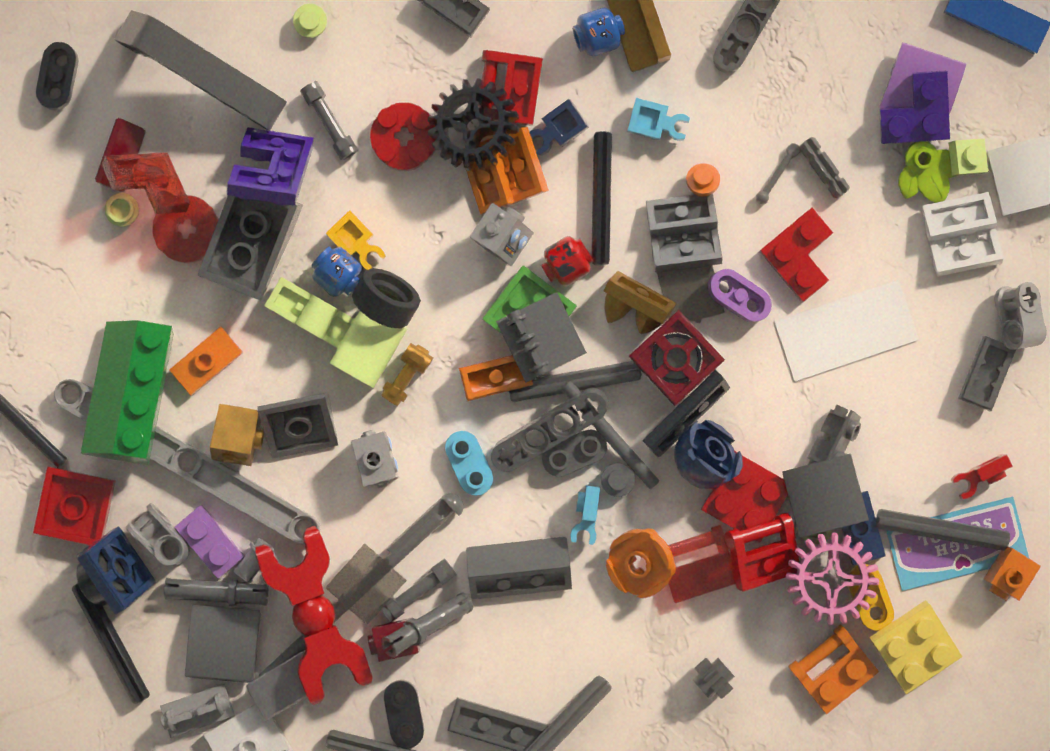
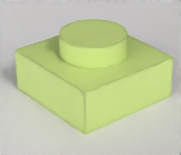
(968, 157)

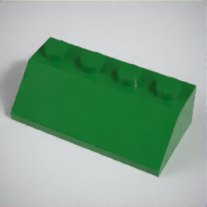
(128, 391)

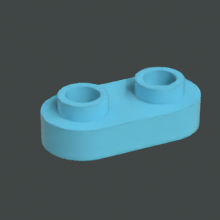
(468, 463)

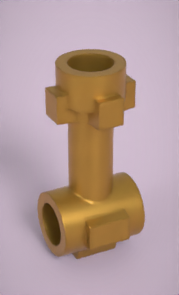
(416, 360)

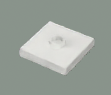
(247, 733)

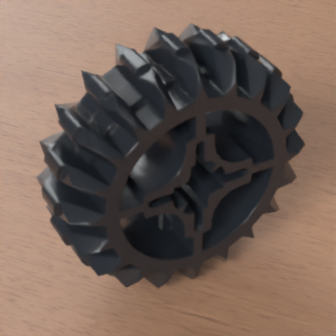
(474, 110)

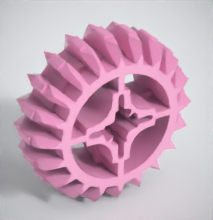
(833, 555)

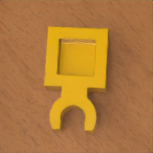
(353, 237)

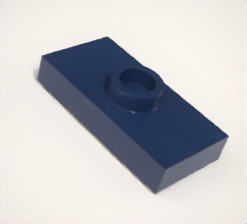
(866, 533)

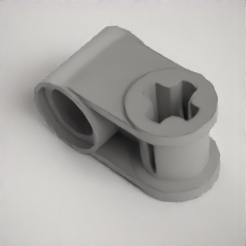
(1021, 319)
(157, 535)

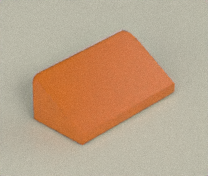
(492, 378)

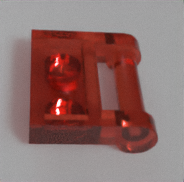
(705, 573)

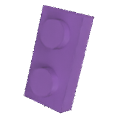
(209, 541)

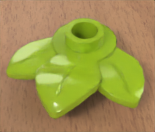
(929, 177)

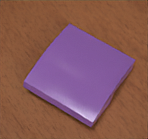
(912, 60)

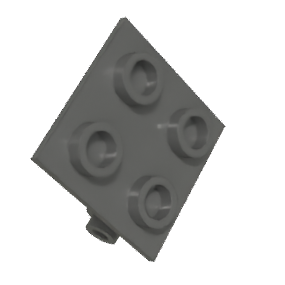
(541, 337)

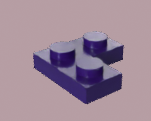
(926, 119)

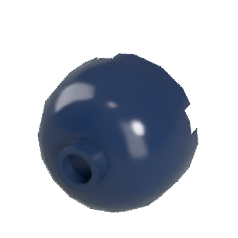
(706, 455)

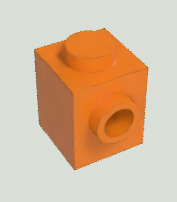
(1011, 574)

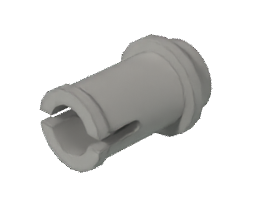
(249, 566)

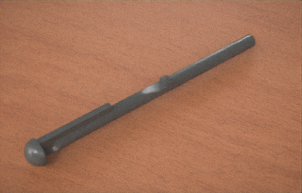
(399, 550)

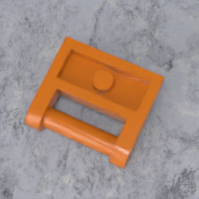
(841, 677)

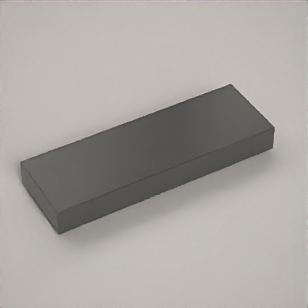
(494, 725)

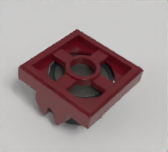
(676, 358)

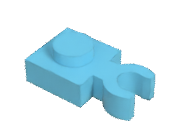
(650, 120)

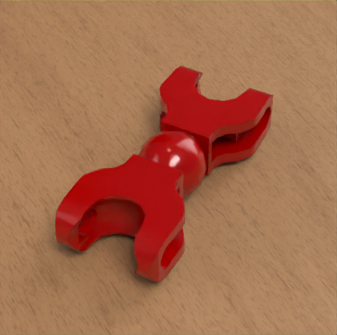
(313, 615)

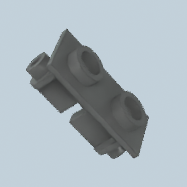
(842, 431)

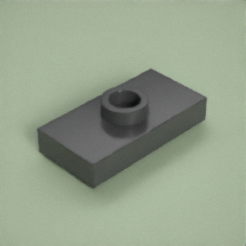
(462, 14)
(987, 374)

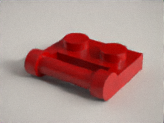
(520, 83)
(766, 562)

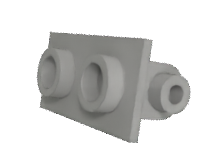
(196, 711)

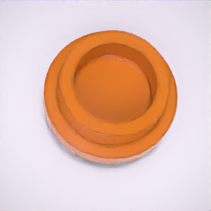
(703, 179)

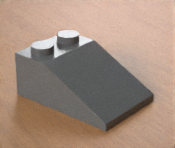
(248, 244)

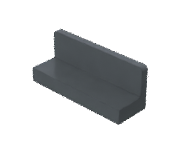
(518, 568)

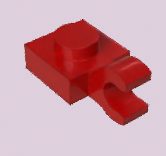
(991, 471)

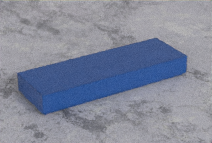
(1001, 21)

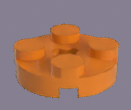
(653, 550)

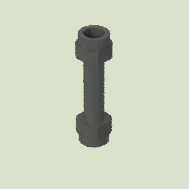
(315, 97)
(440, 572)

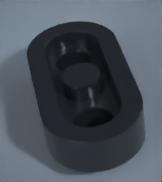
(56, 76)
(404, 714)

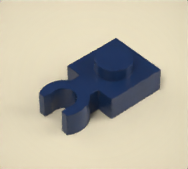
(562, 125)

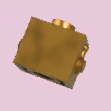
(236, 435)

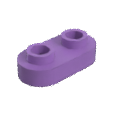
(739, 293)

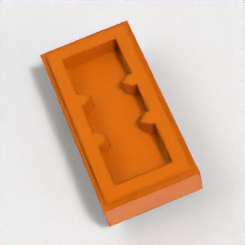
(206, 361)

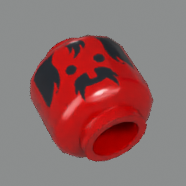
(567, 261)

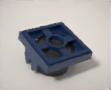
(112, 572)

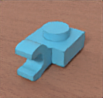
(588, 505)

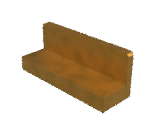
(644, 36)

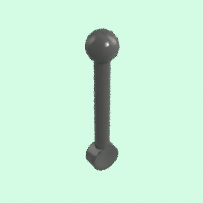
(792, 151)

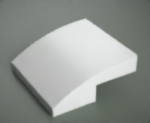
(1022, 174)
(962, 234)

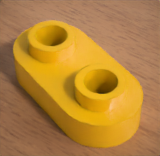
(881, 600)

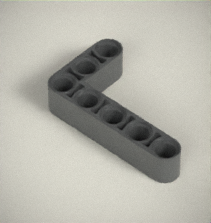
(200, 67)

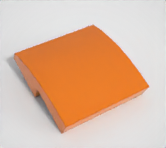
(512, 178)

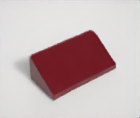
(124, 140)

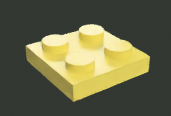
(915, 647)

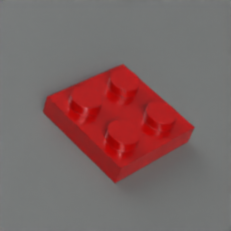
(748, 498)
(74, 506)

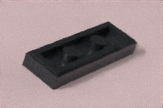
(687, 413)

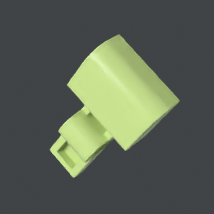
(361, 342)

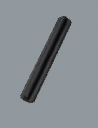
(601, 197)
(113, 647)

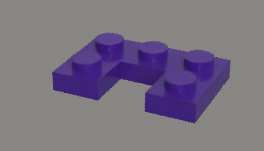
(283, 179)

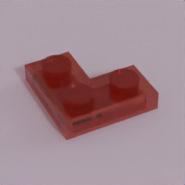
(153, 174)

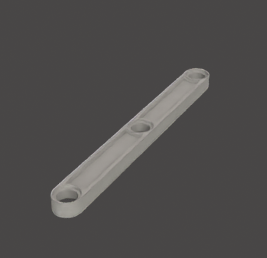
(209, 474)

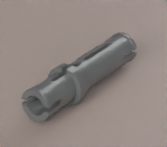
(214, 591)
(416, 630)

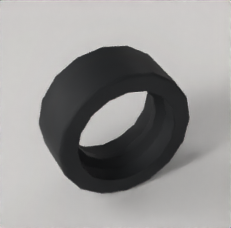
(386, 298)

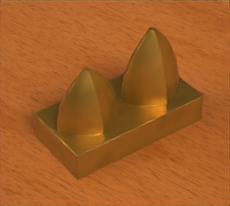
(627, 293)

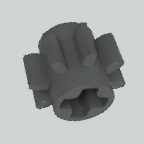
(713, 678)

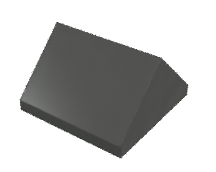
(298, 425)

